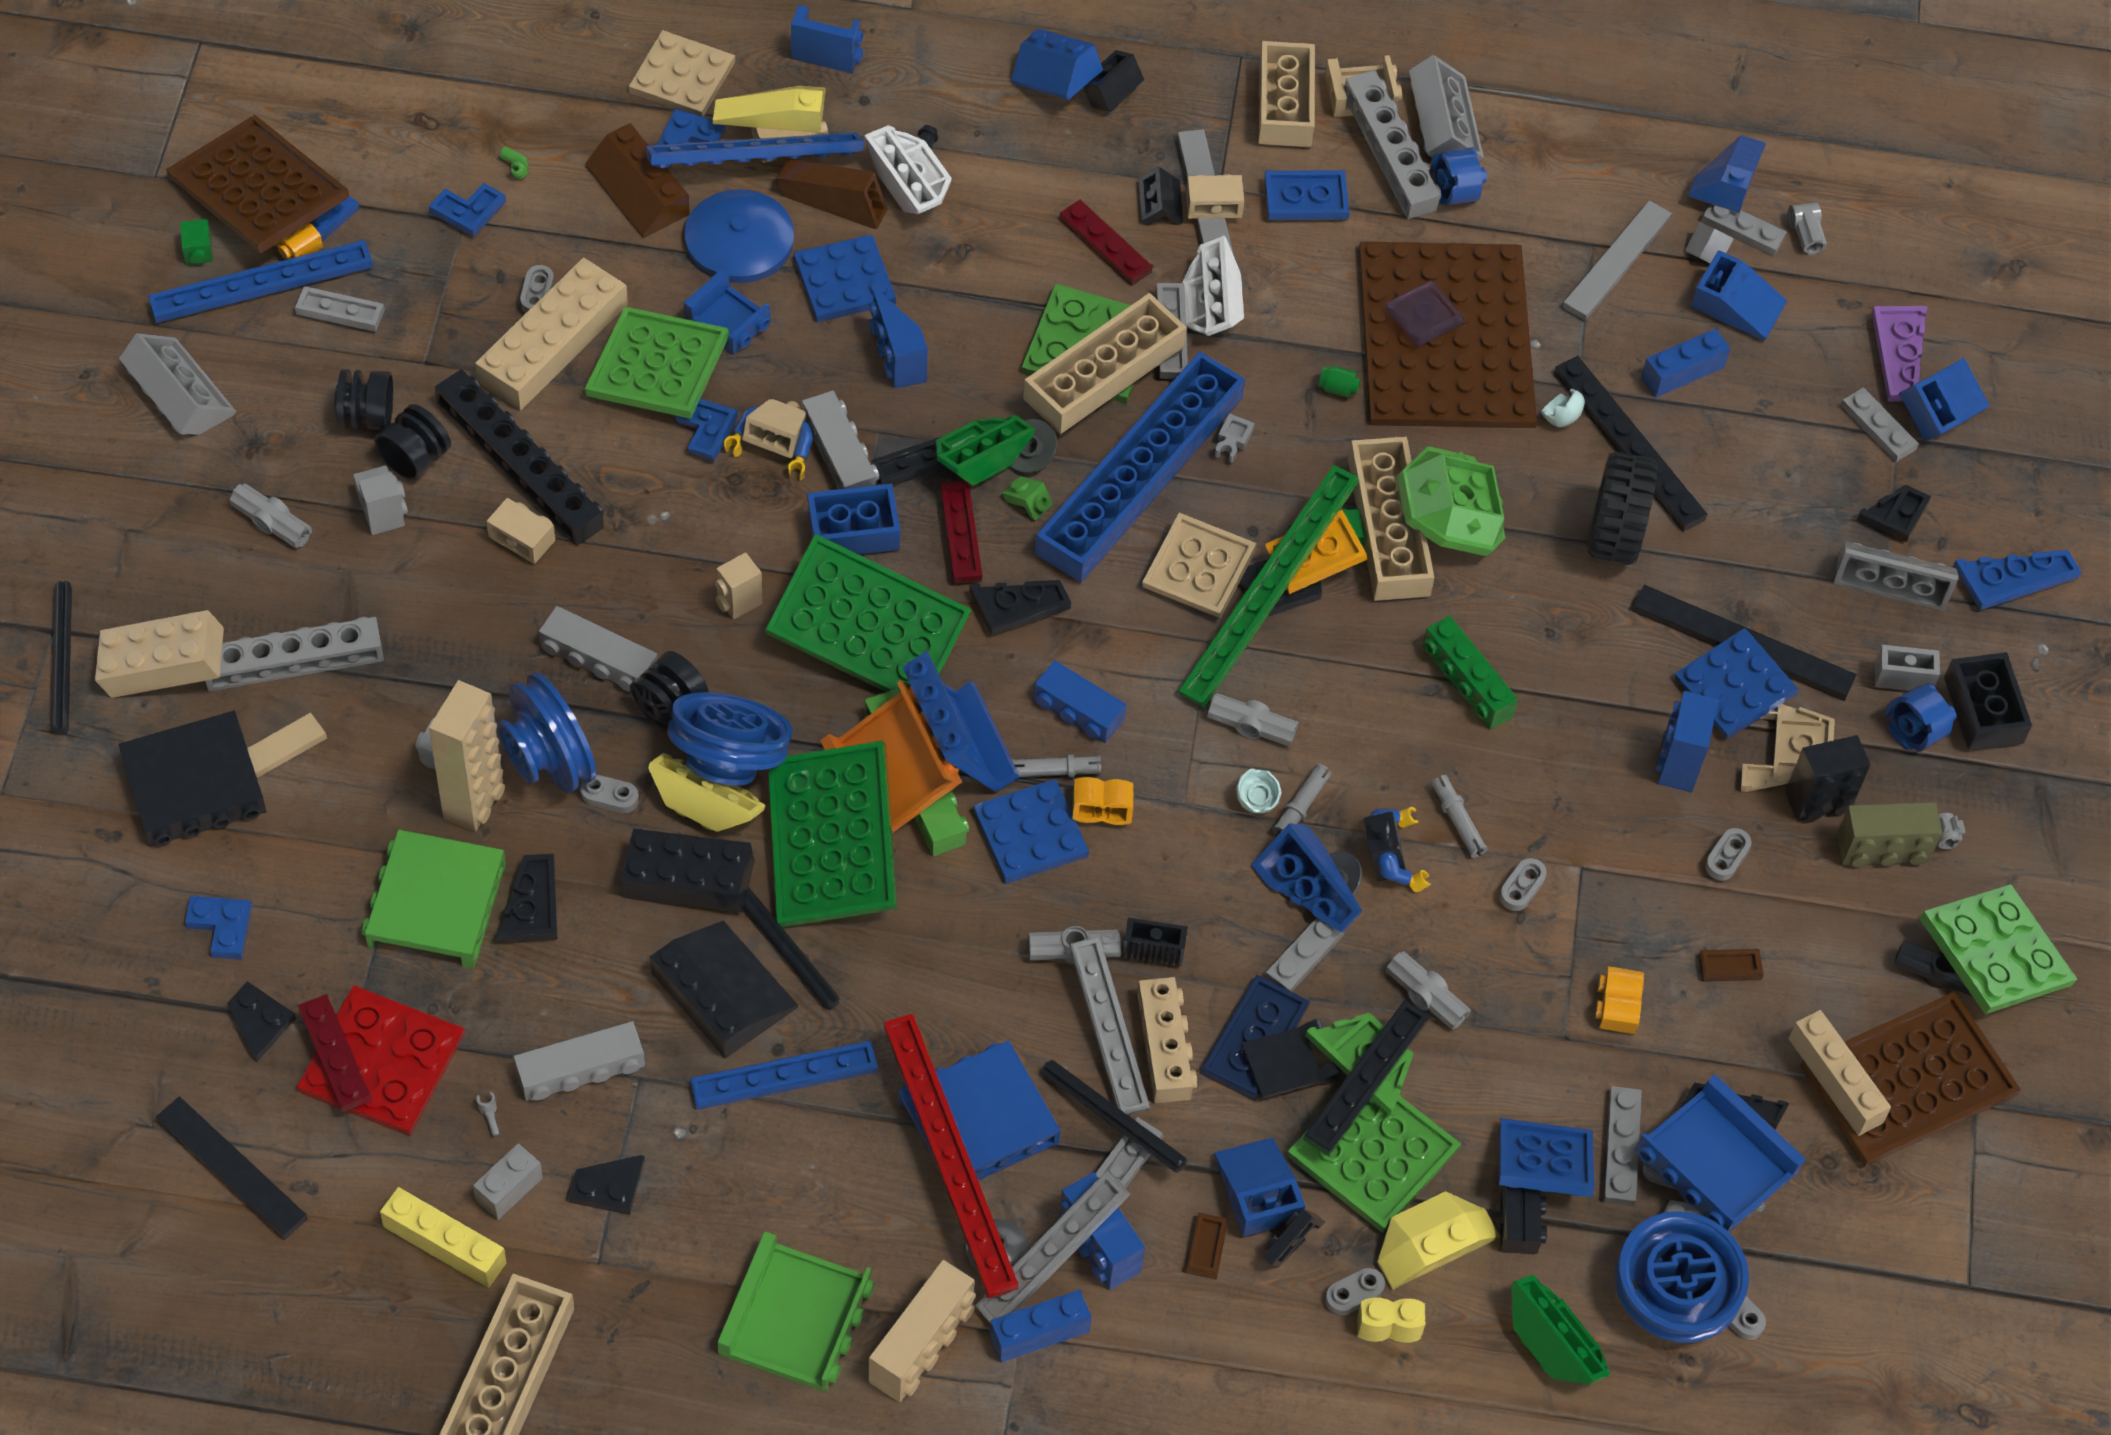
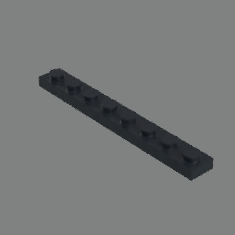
(1629, 440)

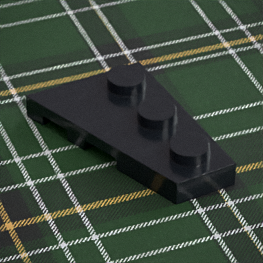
(1016, 605)
(532, 903)

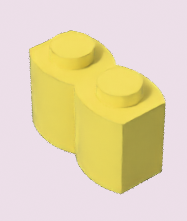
(1395, 1320)

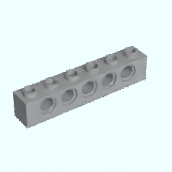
(1371, 107)
(306, 658)

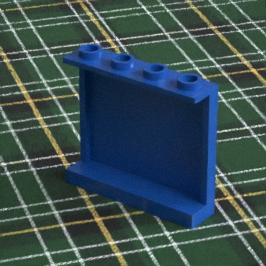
(961, 725)
(994, 1109)
(1720, 1155)

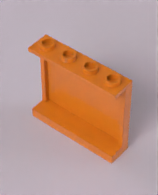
(914, 759)

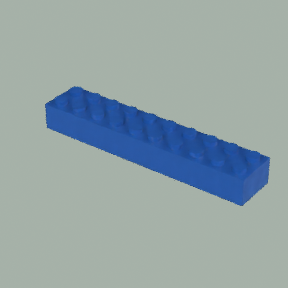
(1139, 467)

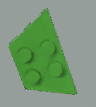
(1346, 1044)

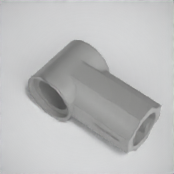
(1807, 222)

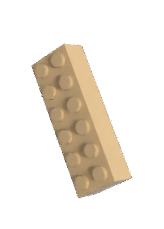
(551, 334)
(1104, 363)
(1395, 552)
(467, 756)
(511, 1360)

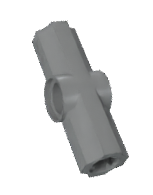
(270, 515)
(1252, 719)
(1056, 944)
(1428, 990)

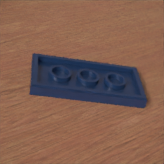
(1262, 1012)

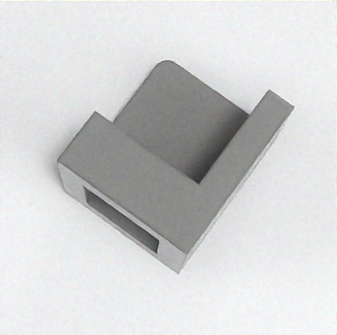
(1707, 242)

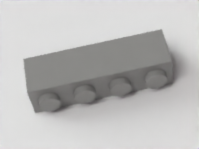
(838, 442)
(594, 648)
(579, 1061)

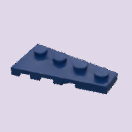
(2013, 577)

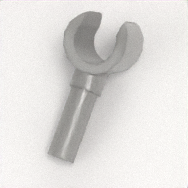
(488, 1110)

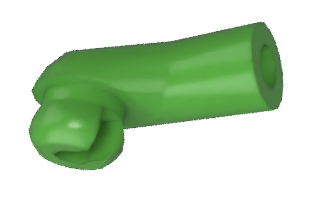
(518, 162)

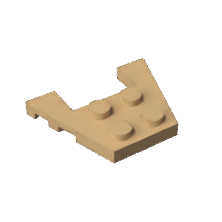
(1794, 731)

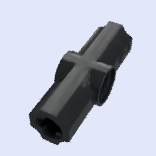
(1925, 963)

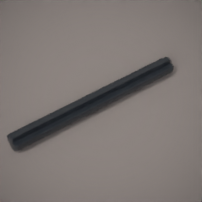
(61, 658)
(790, 951)
(1114, 1116)

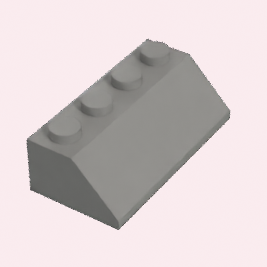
(1444, 108)
(175, 383)
(1895, 576)

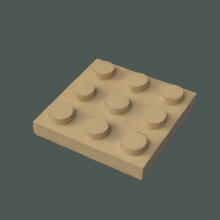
(682, 74)
(1199, 565)

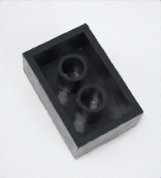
(1987, 701)
(1827, 778)

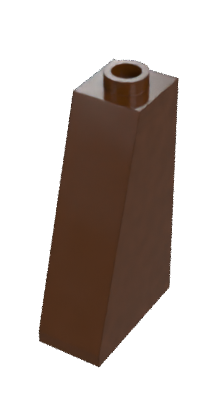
(835, 189)

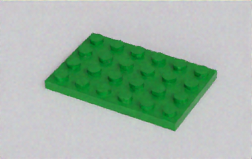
(864, 616)
(832, 834)

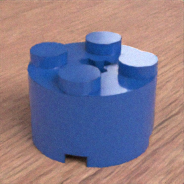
(1458, 175)
(1920, 718)

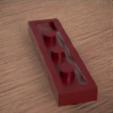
(1105, 242)
(961, 532)
(334, 1053)

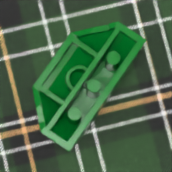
(983, 447)
(1555, 1334)

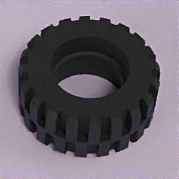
(1622, 508)

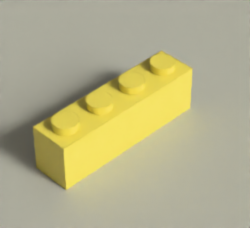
(443, 1237)

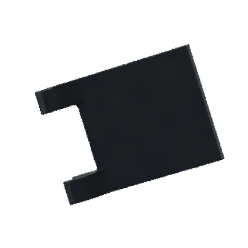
(1287, 1062)

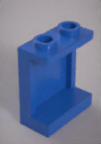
(824, 43)
(725, 307)

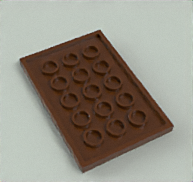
(257, 183)
(1931, 1072)

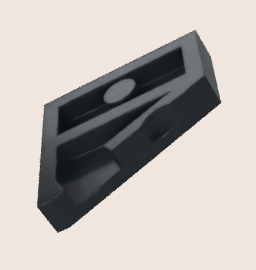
(259, 1018)

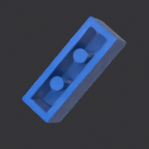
(1685, 362)
(1079, 702)
(1040, 1325)

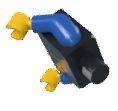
(1387, 848)

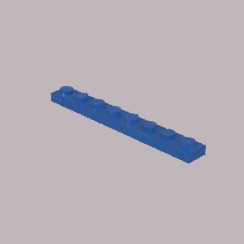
(763, 148)
(260, 281)

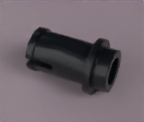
(928, 134)

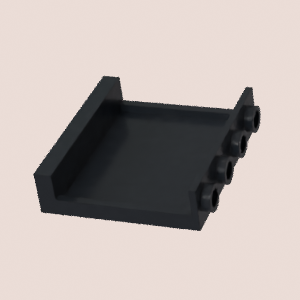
(192, 778)

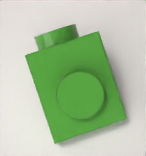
(1029, 494)

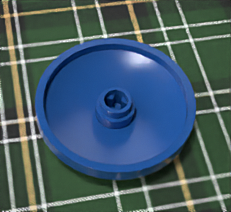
(739, 234)

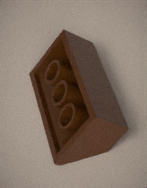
(643, 192)

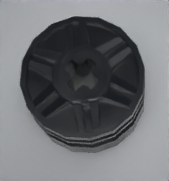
(360, 399)
(412, 442)
(663, 684)

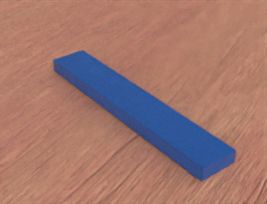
(783, 1075)

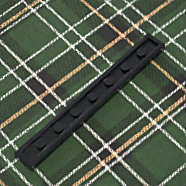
(1716, 629)

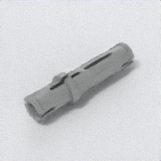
(1058, 766)
(1454, 807)
(1296, 810)

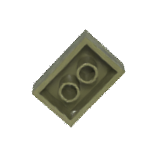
(1889, 834)

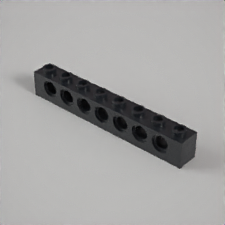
(469, 407)

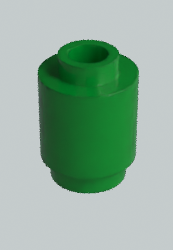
(1339, 381)

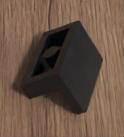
(1160, 197)

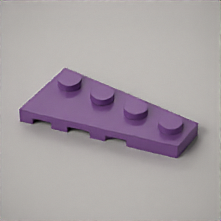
(1899, 343)

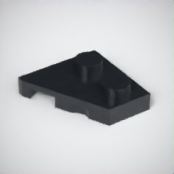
(1897, 512)
(608, 1185)
(1282, 1246)

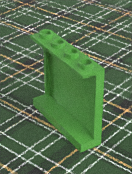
(435, 895)
(795, 1315)

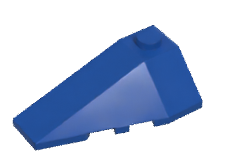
(1729, 174)
(1306, 874)

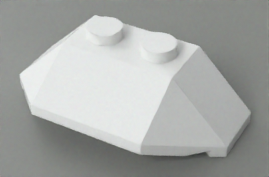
(908, 169)
(1213, 289)

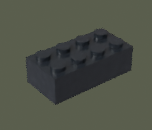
(687, 870)

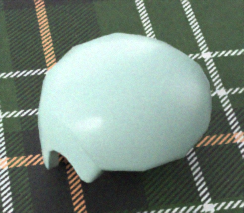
(1563, 409)
(1258, 791)

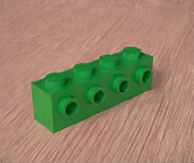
(1470, 672)

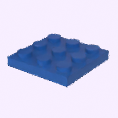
(843, 277)
(1742, 680)
(1030, 831)
(1546, 1157)

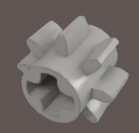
(1951, 831)

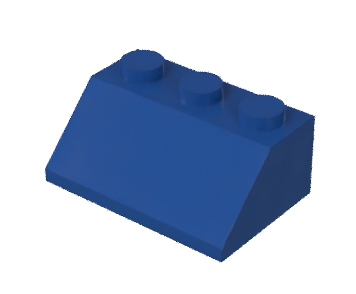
(1055, 64)

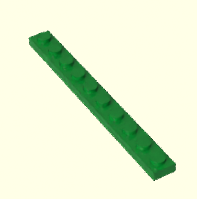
(1268, 586)

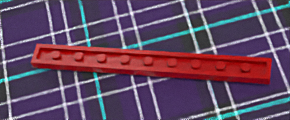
(951, 1156)

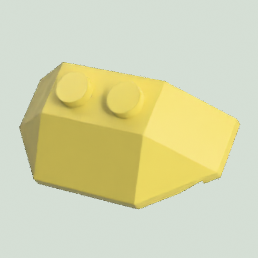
(704, 801)
(1432, 1237)

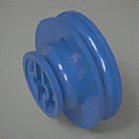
(545, 736)
(728, 736)
(1686, 1277)

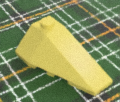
(783, 109)

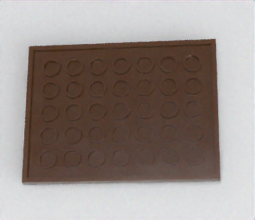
(1472, 372)

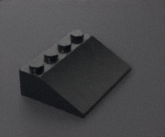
(721, 986)

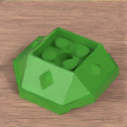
(1453, 501)

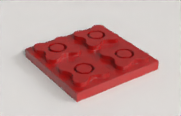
(397, 1053)

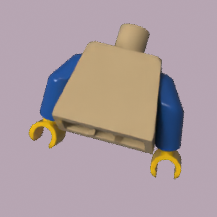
(777, 429)

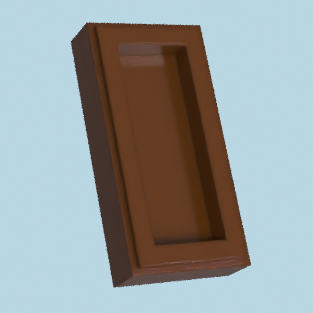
(1730, 965)
(1207, 1246)

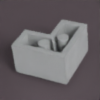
(381, 499)

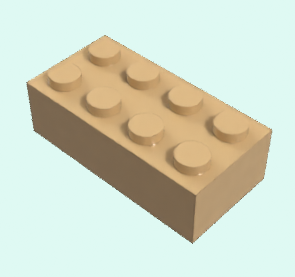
(1286, 94)
(159, 654)
(922, 1331)

